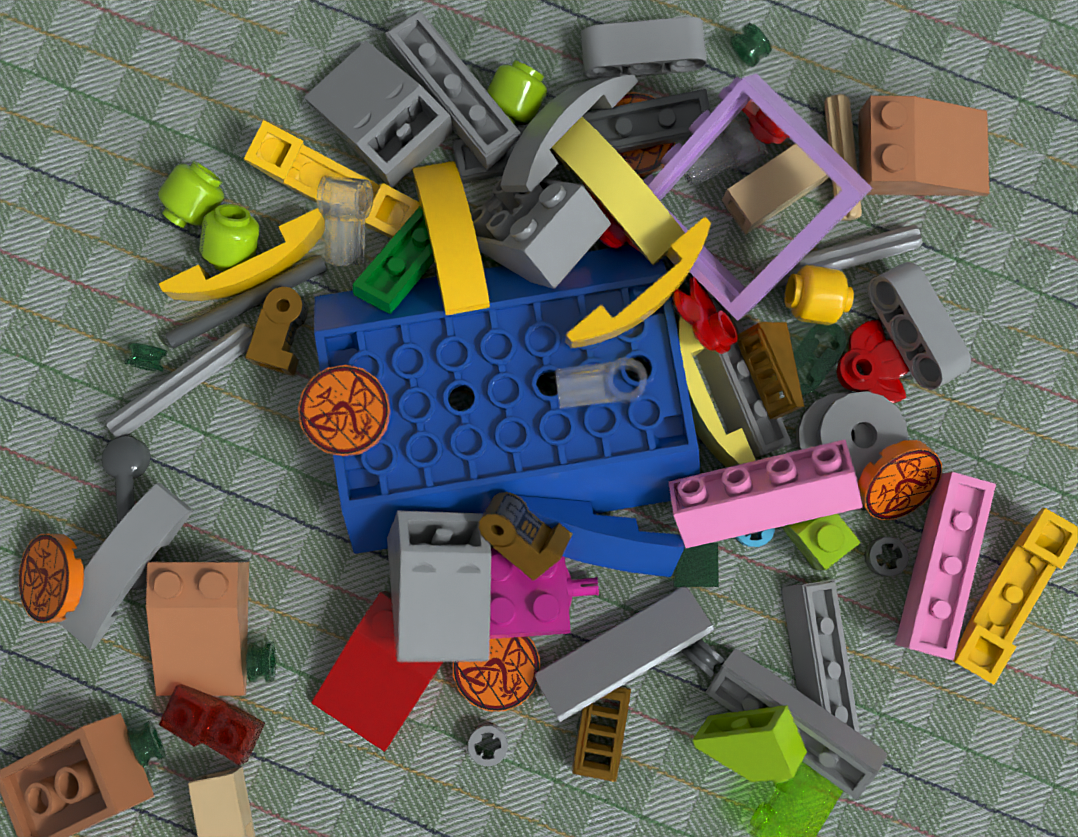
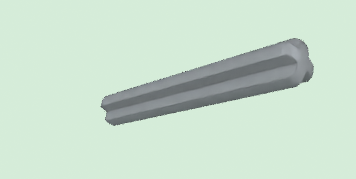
(859, 251)
(180, 381)

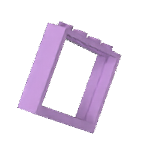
(705, 130)

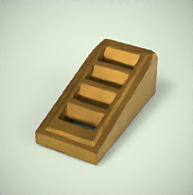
(770, 356)
(594, 769)

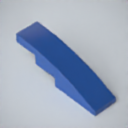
(609, 539)

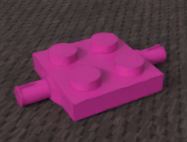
(533, 607)

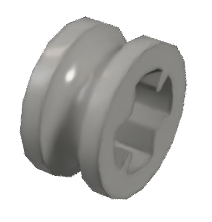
(499, 751)

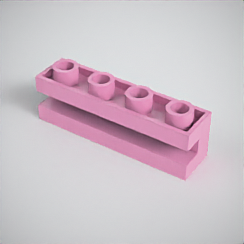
(765, 494)
(945, 565)

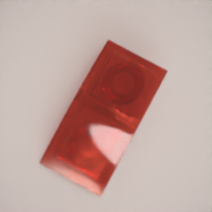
(213, 722)

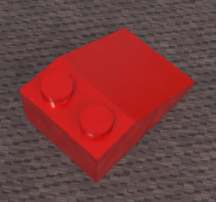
(368, 685)

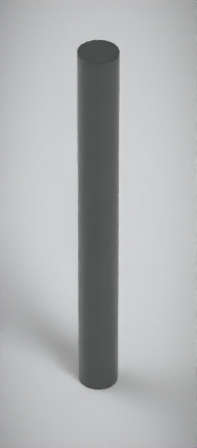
(244, 302)

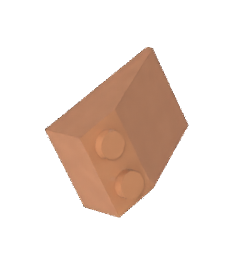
(923, 147)
(198, 626)
(75, 781)

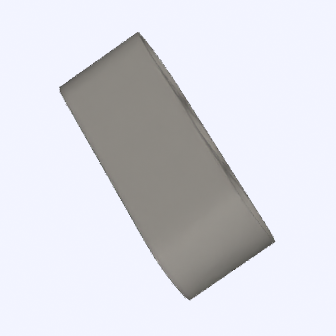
(643, 47)
(919, 325)

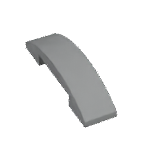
(531, 155)
(122, 560)

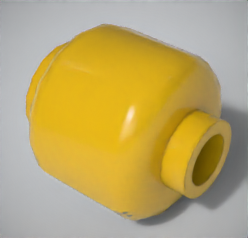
(818, 295)

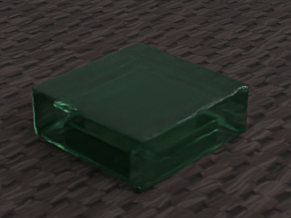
(697, 567)

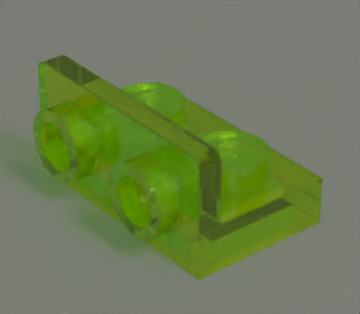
(796, 806)

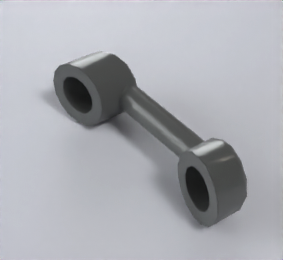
(126, 460)

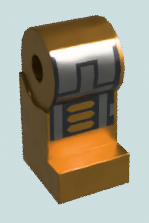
(275, 330)
(522, 535)

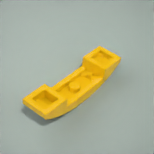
(302, 169)
(451, 238)
(197, 285)
(601, 326)
(1013, 593)

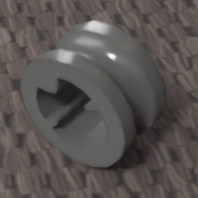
(897, 564)
(703, 656)

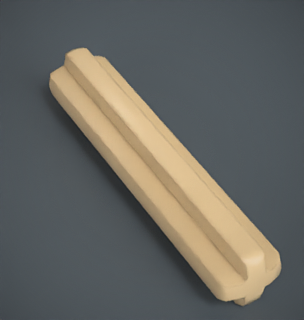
(842, 139)

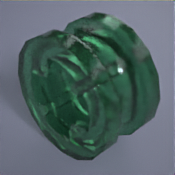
(751, 45)
(145, 357)
(261, 661)
(146, 744)

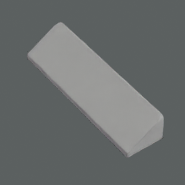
(449, 81)
(739, 397)
(820, 648)
(623, 652)
(831, 745)

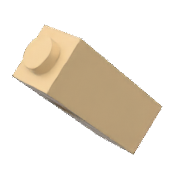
(773, 188)
(221, 804)

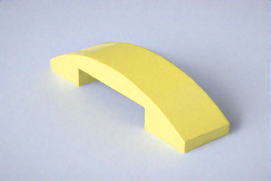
(618, 189)
(729, 448)

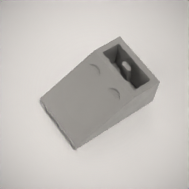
(381, 113)
(539, 230)
(440, 587)

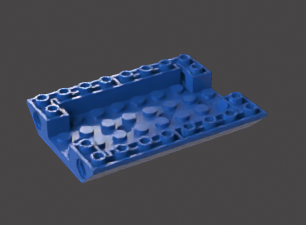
(512, 432)

